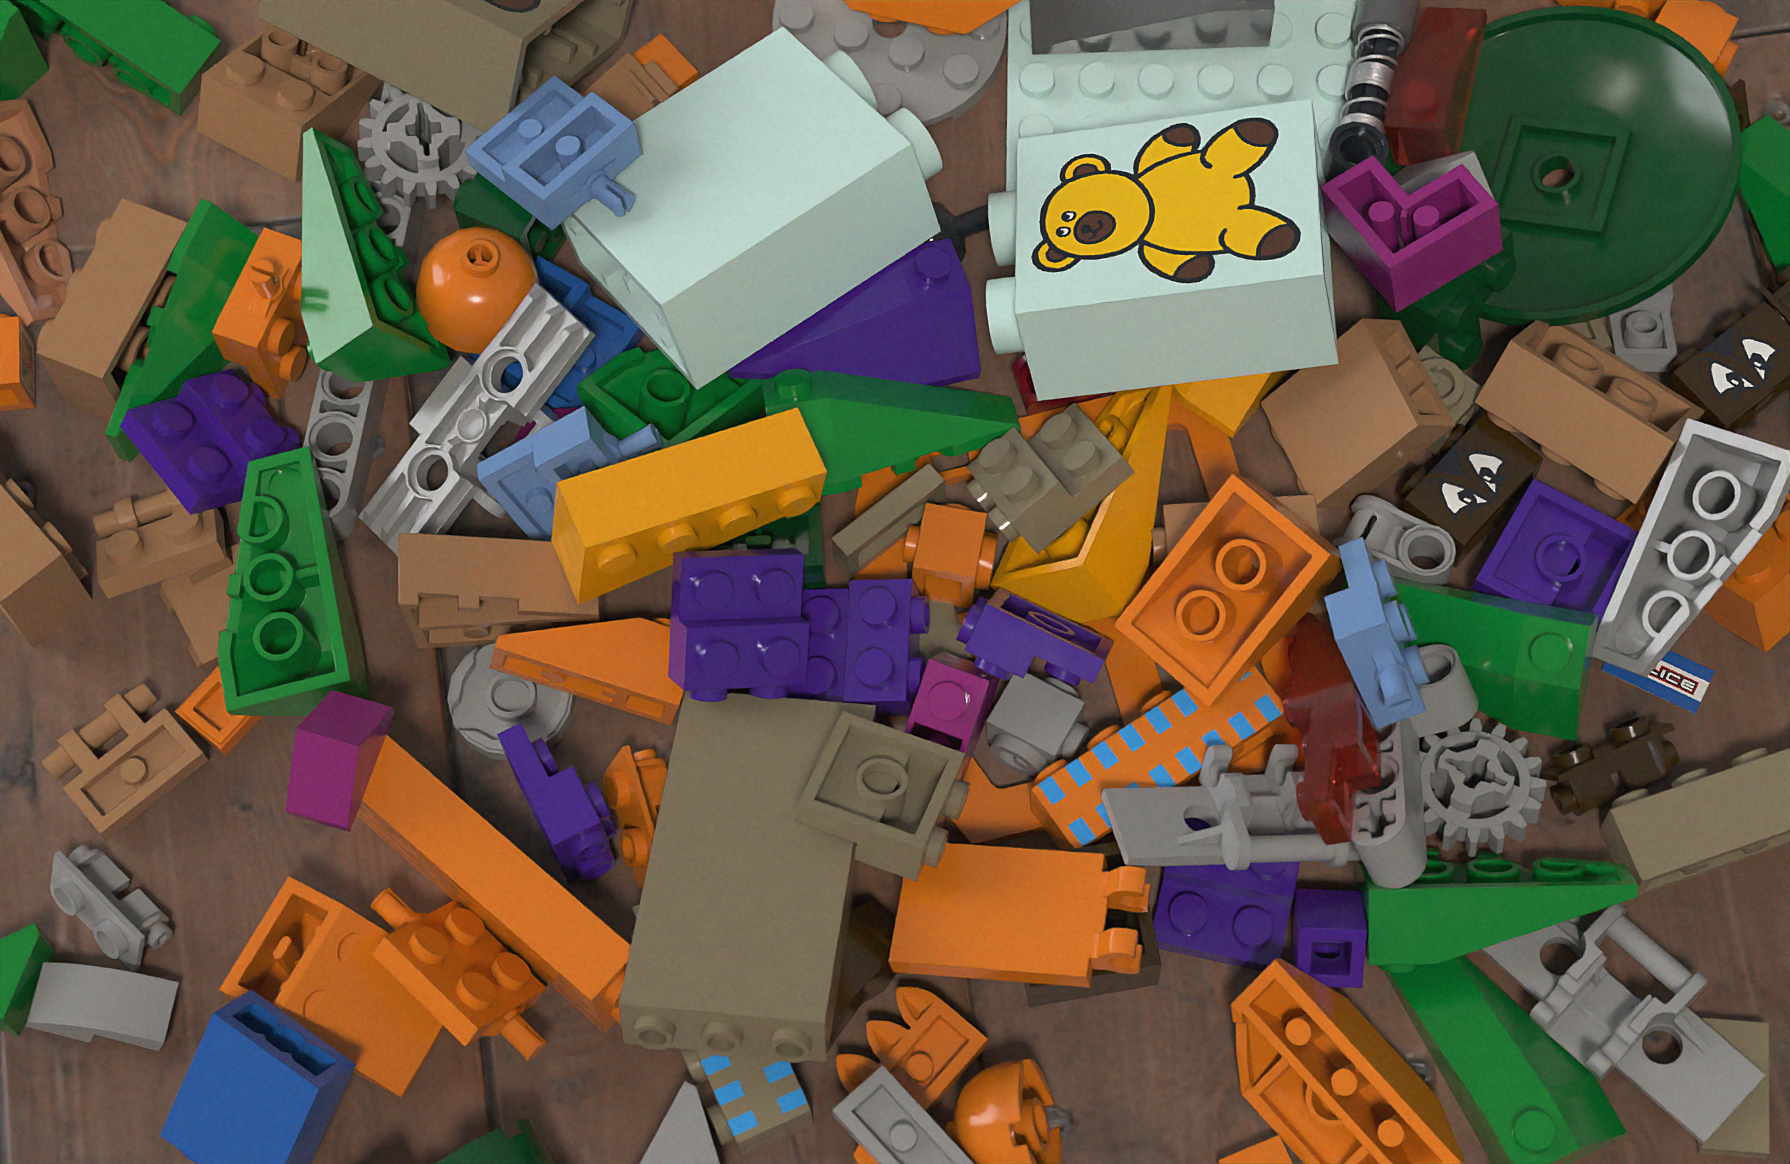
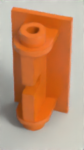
(635, 790)

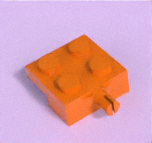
(264, 317)

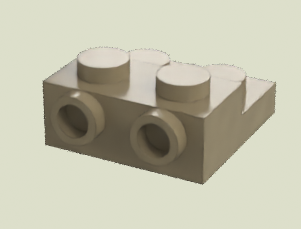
(1049, 481)
(885, 795)

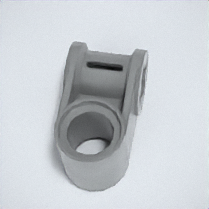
(1399, 539)

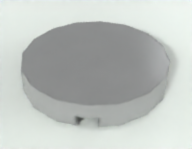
(493, 701)

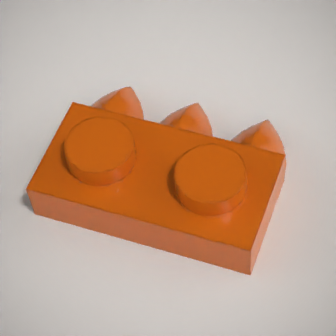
(921, 1059)

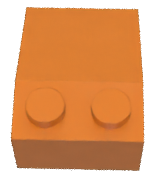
(1230, 589)

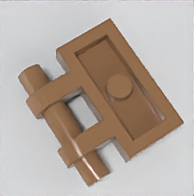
(156, 551)
(132, 773)

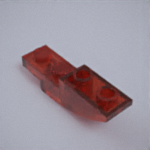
(1336, 729)

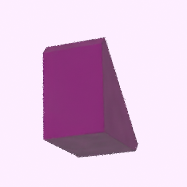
(336, 758)

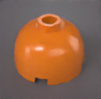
(473, 286)
(1004, 1117)

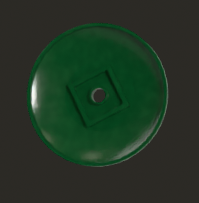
(1639, 129)

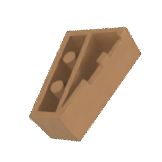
(484, 588)

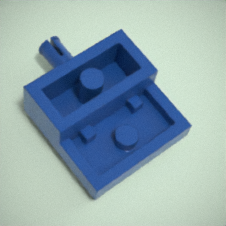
(612, 332)

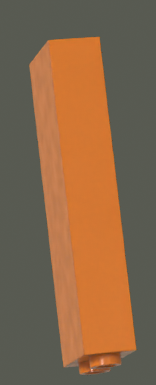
(497, 883)

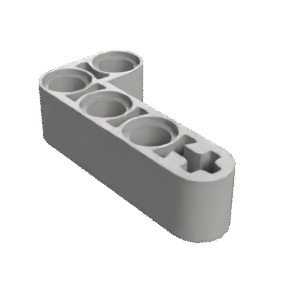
(1391, 817)

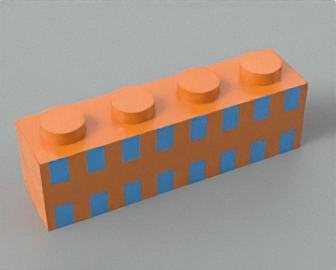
(1152, 752)

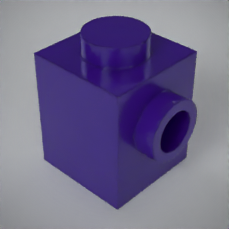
(1330, 936)

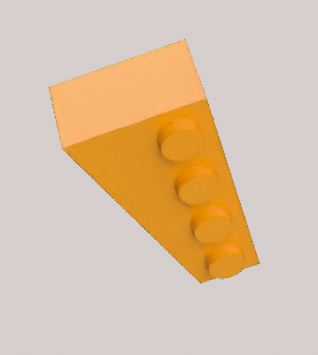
(682, 499)

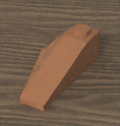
(32, 259)

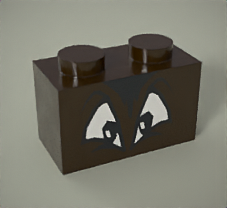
(1738, 370)
(1472, 484)

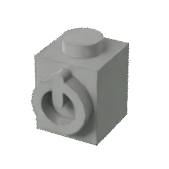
(1036, 724)

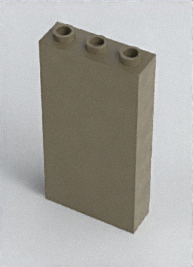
(737, 899)

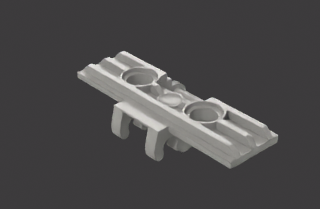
(469, 411)
(1249, 817)
(1606, 1023)

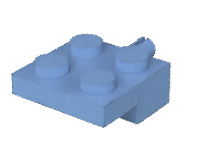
(559, 153)
(527, 472)
(1375, 638)

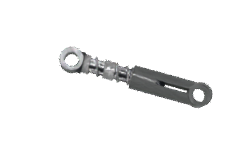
(1382, 33)

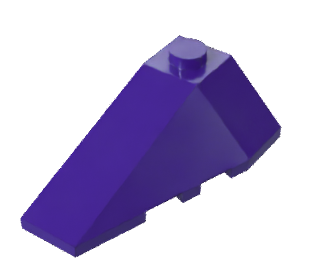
(897, 325)

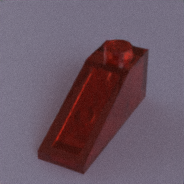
(1434, 85)

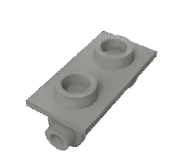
(88, 887)

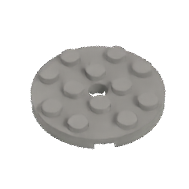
(914, 71)

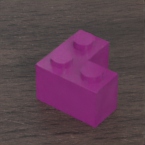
(1415, 239)

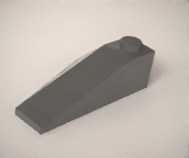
(1148, 25)

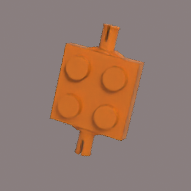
(459, 972)

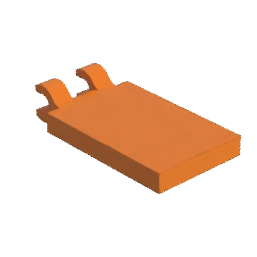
(1018, 916)

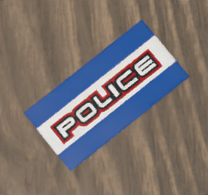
(1672, 679)

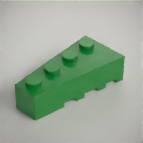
(144, 40)

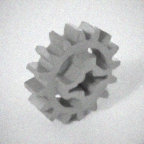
(393, 149)
(1495, 804)

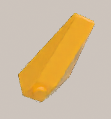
(1105, 554)

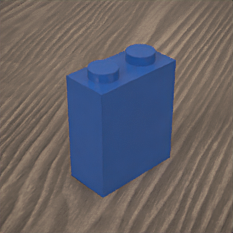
(256, 1089)

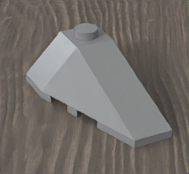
(1699, 528)

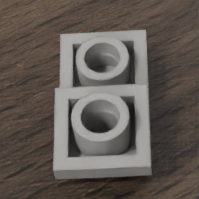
(1645, 333)
(102, 1002)

